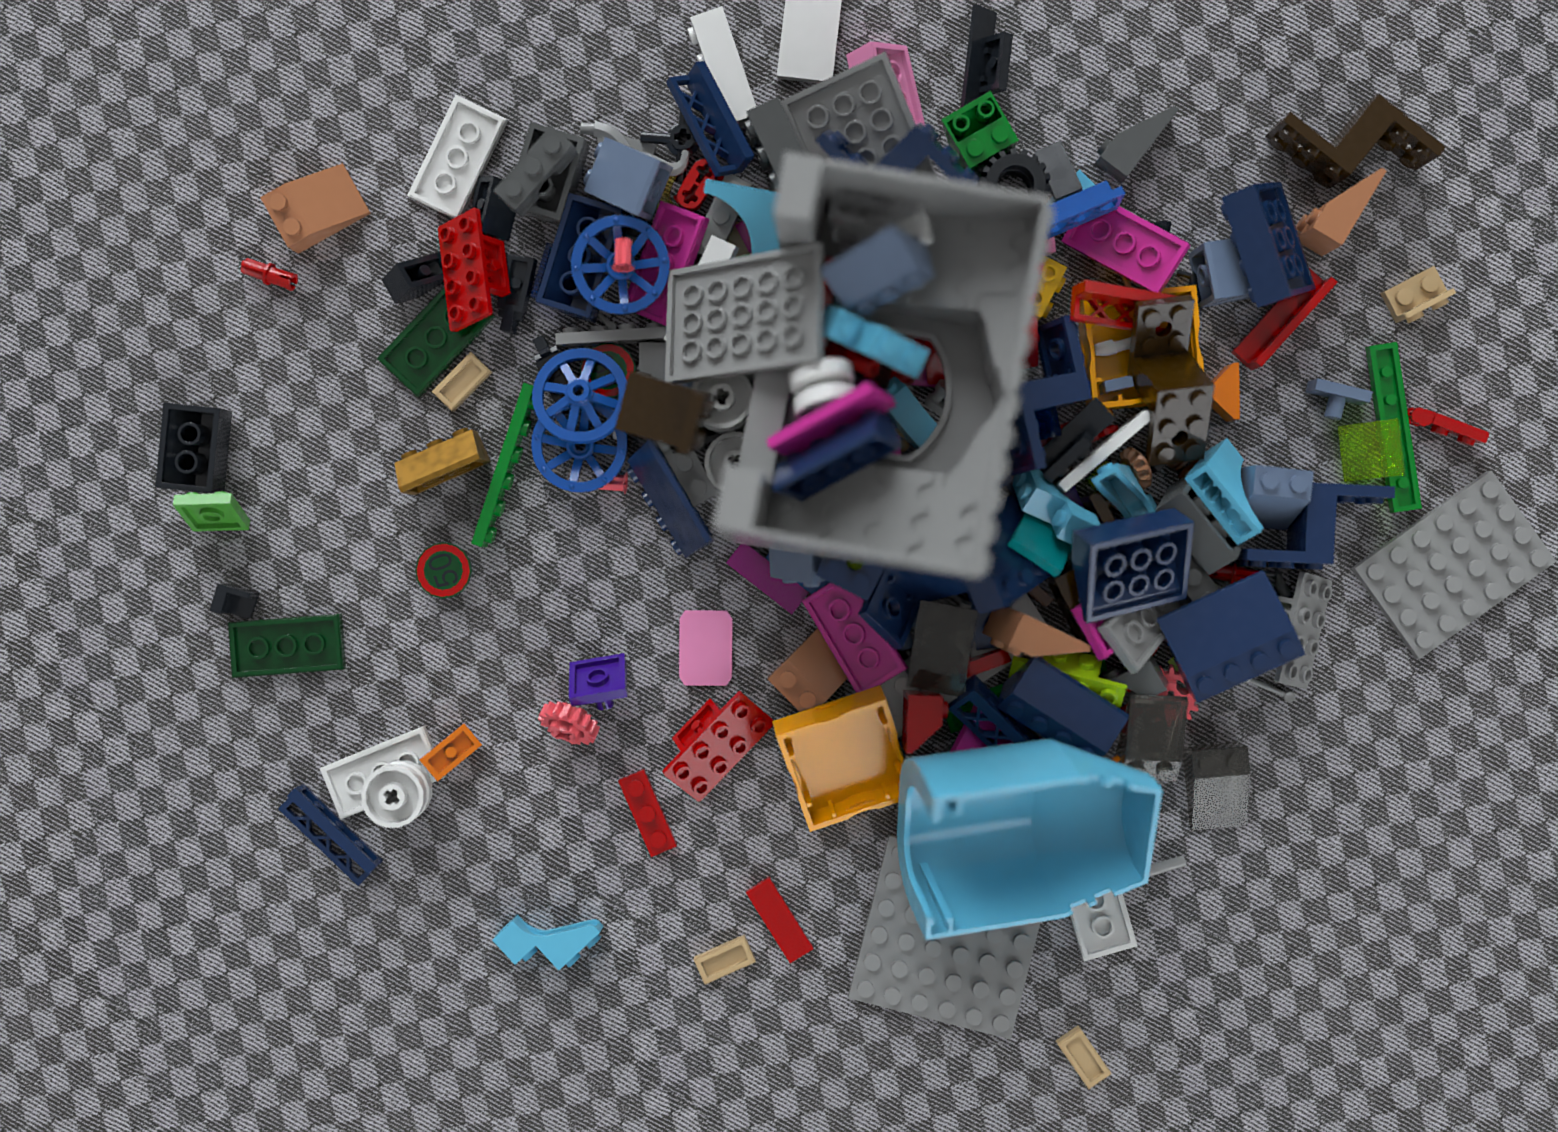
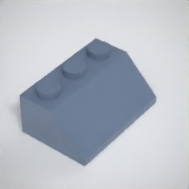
(878, 271)

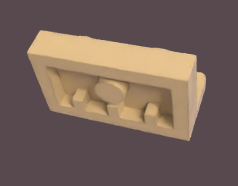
(1416, 294)

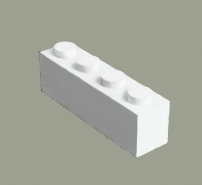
(720, 53)

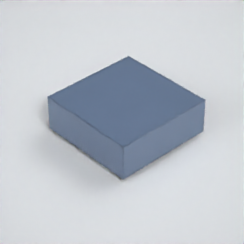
(1115, 385)

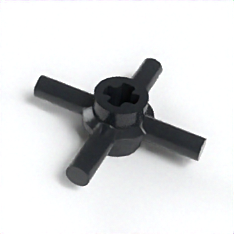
(672, 139)

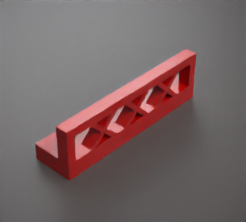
(1109, 294)
(1279, 324)

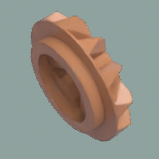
(1138, 466)

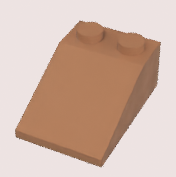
(315, 207)
(1331, 223)
(1022, 633)
(808, 674)

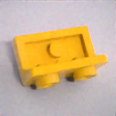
(1051, 282)

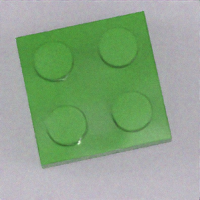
(211, 511)

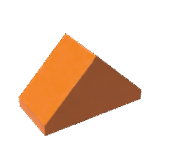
(1227, 393)

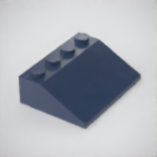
(1267, 243)
(669, 499)
(1132, 563)
(1009, 571)
(1230, 636)

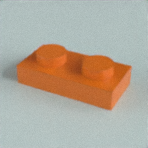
(450, 752)

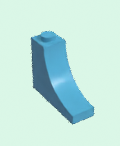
(755, 209)
(909, 414)
(1220, 488)

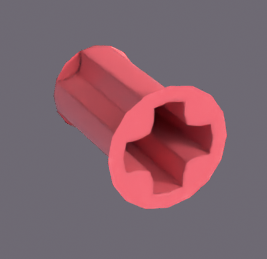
(623, 255)
(619, 483)

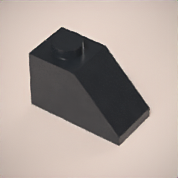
(414, 277)

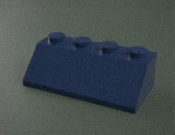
(557, 285)
(837, 456)
(1061, 707)

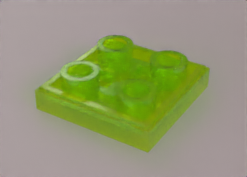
(1371, 450)

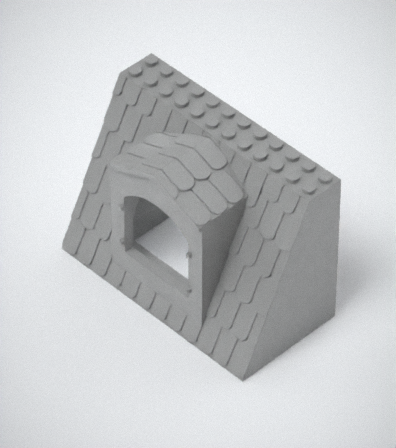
(940, 501)

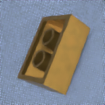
(440, 461)

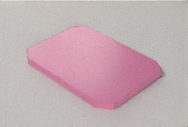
(705, 647)

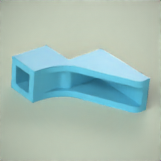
(873, 341)
(1123, 490)
(1051, 505)
(557, 944)

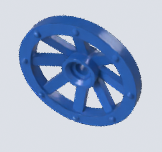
(661, 261)
(581, 402)
(603, 478)

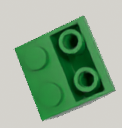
(979, 132)

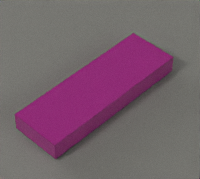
(757, 571)

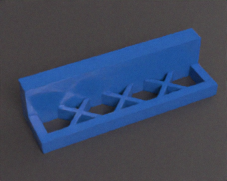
(1084, 207)

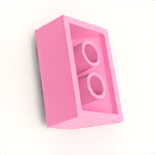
(902, 67)

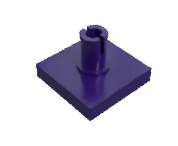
(598, 681)

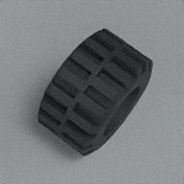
(1018, 165)

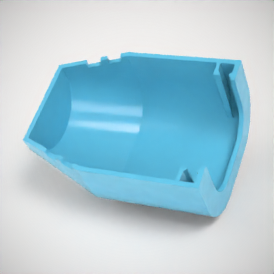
(1020, 834)

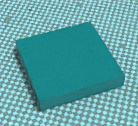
(1039, 544)

